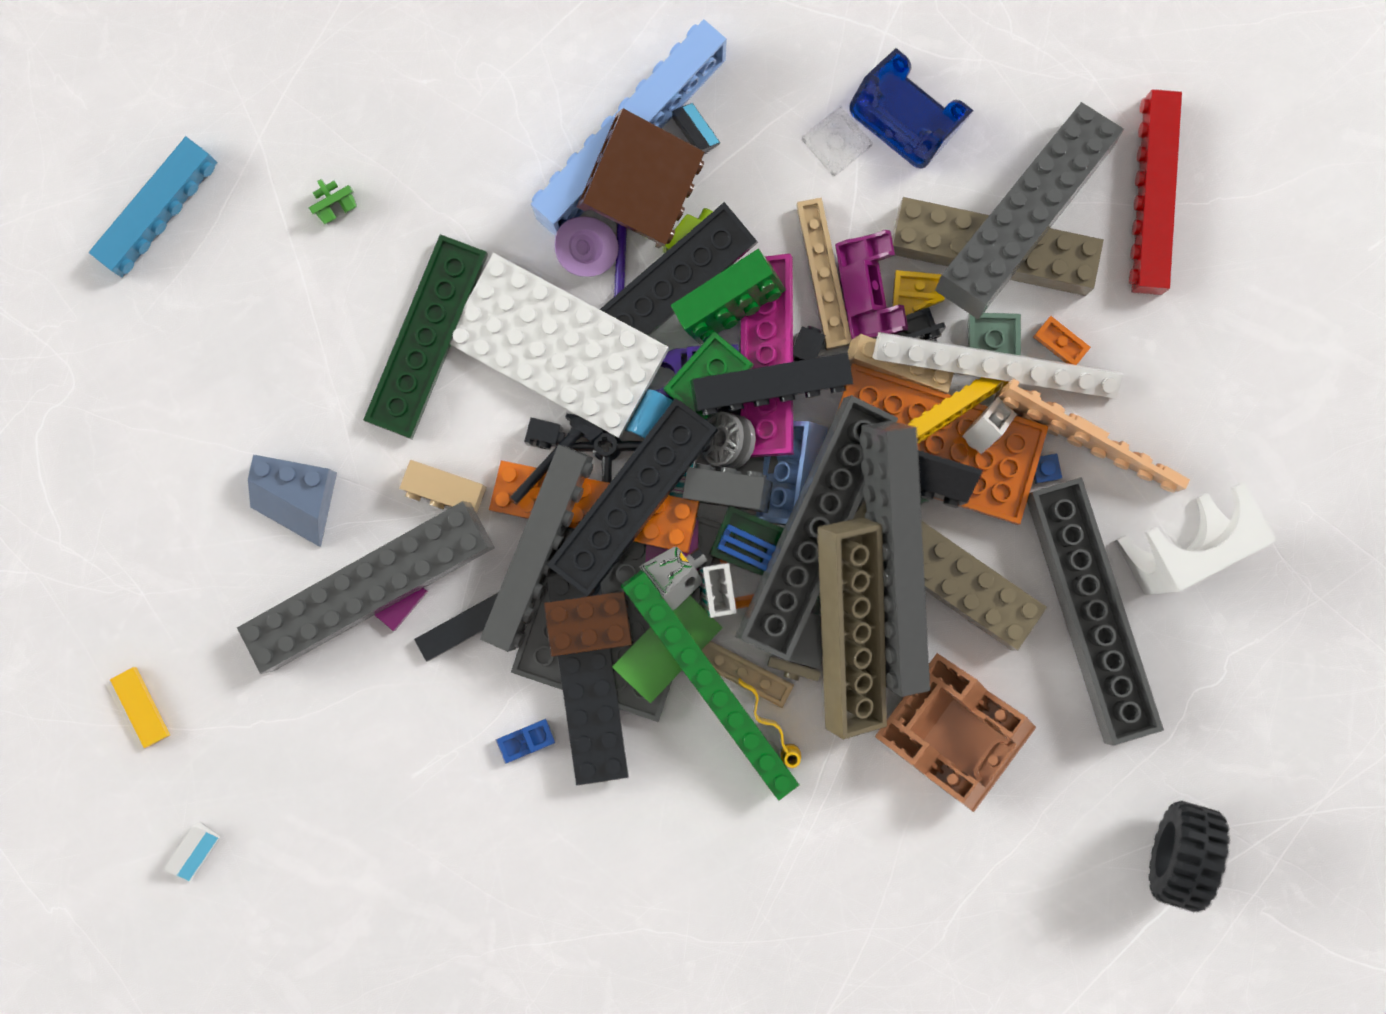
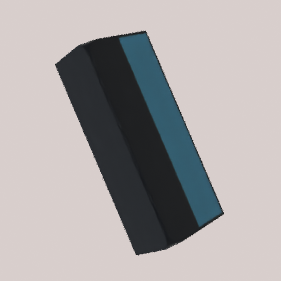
(695, 127)

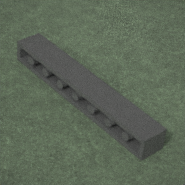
(536, 548)

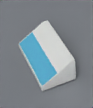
(192, 852)

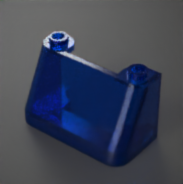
(904, 113)

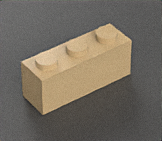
(440, 486)

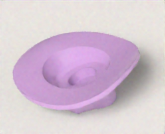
(586, 246)

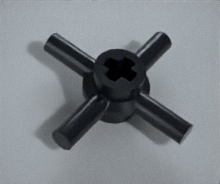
(606, 457)

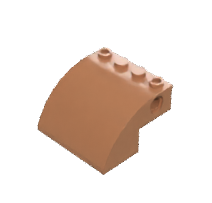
(956, 733)

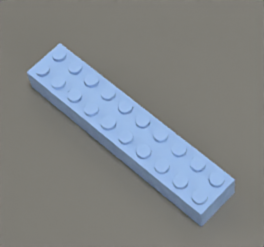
(654, 100)

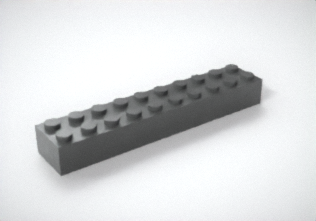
(1028, 210)
(828, 497)
(894, 501)
(365, 587)
(1094, 612)

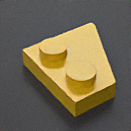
(916, 290)

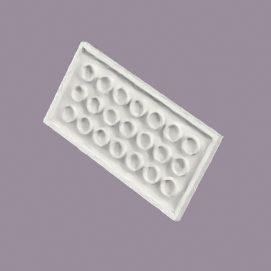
(558, 345)

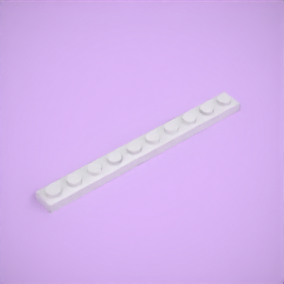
(996, 365)

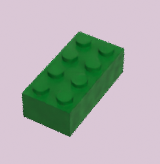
(728, 297)

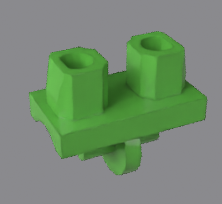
(323, 209)

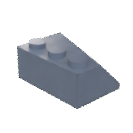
(292, 494)

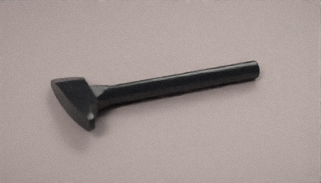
(579, 428)

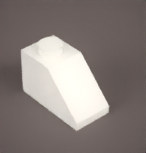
(989, 426)

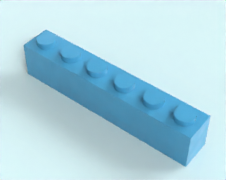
(153, 207)

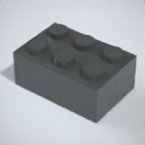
(728, 488)

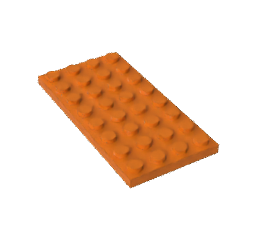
(1006, 464)

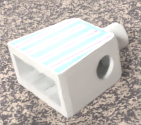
(717, 590)

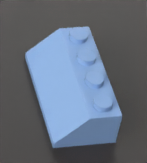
(792, 471)

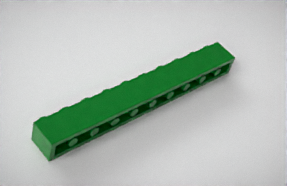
(709, 684)

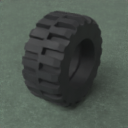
(1189, 856)

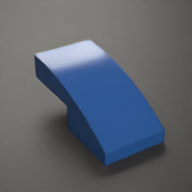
(525, 741)

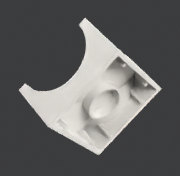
(1214, 548)

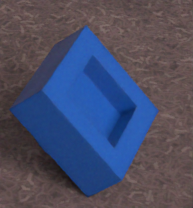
(1048, 469)

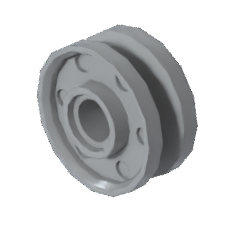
(733, 441)

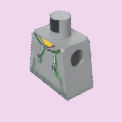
(675, 574)

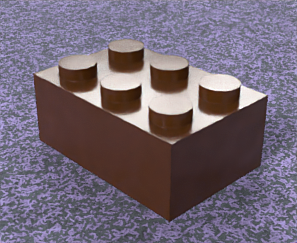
(588, 623)

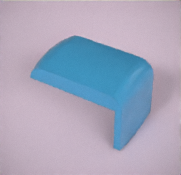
(648, 413)

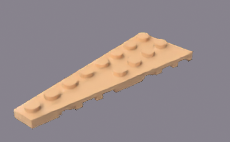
(1086, 434)

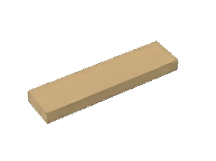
(733, 667)

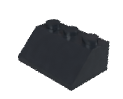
(946, 479)

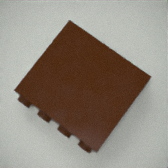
(642, 177)

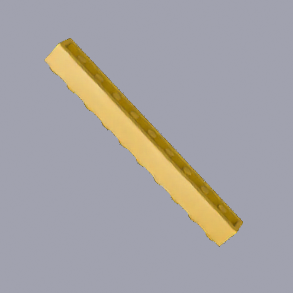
(955, 406)

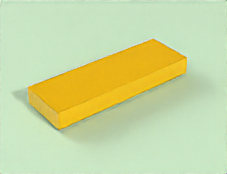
(140, 707)

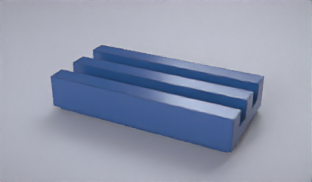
(766, 556)

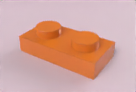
(1061, 341)

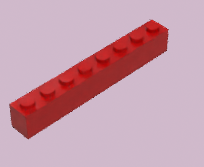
(1156, 192)

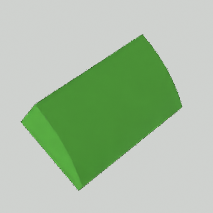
(648, 662)

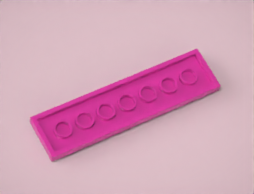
(768, 342)

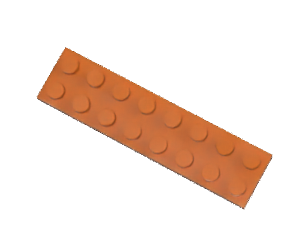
(667, 528)

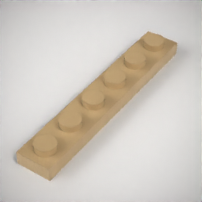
(824, 273)

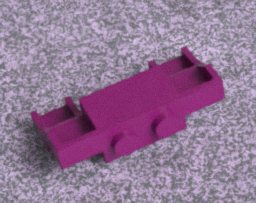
(863, 285)

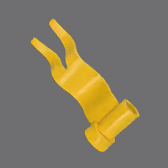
(788, 749)

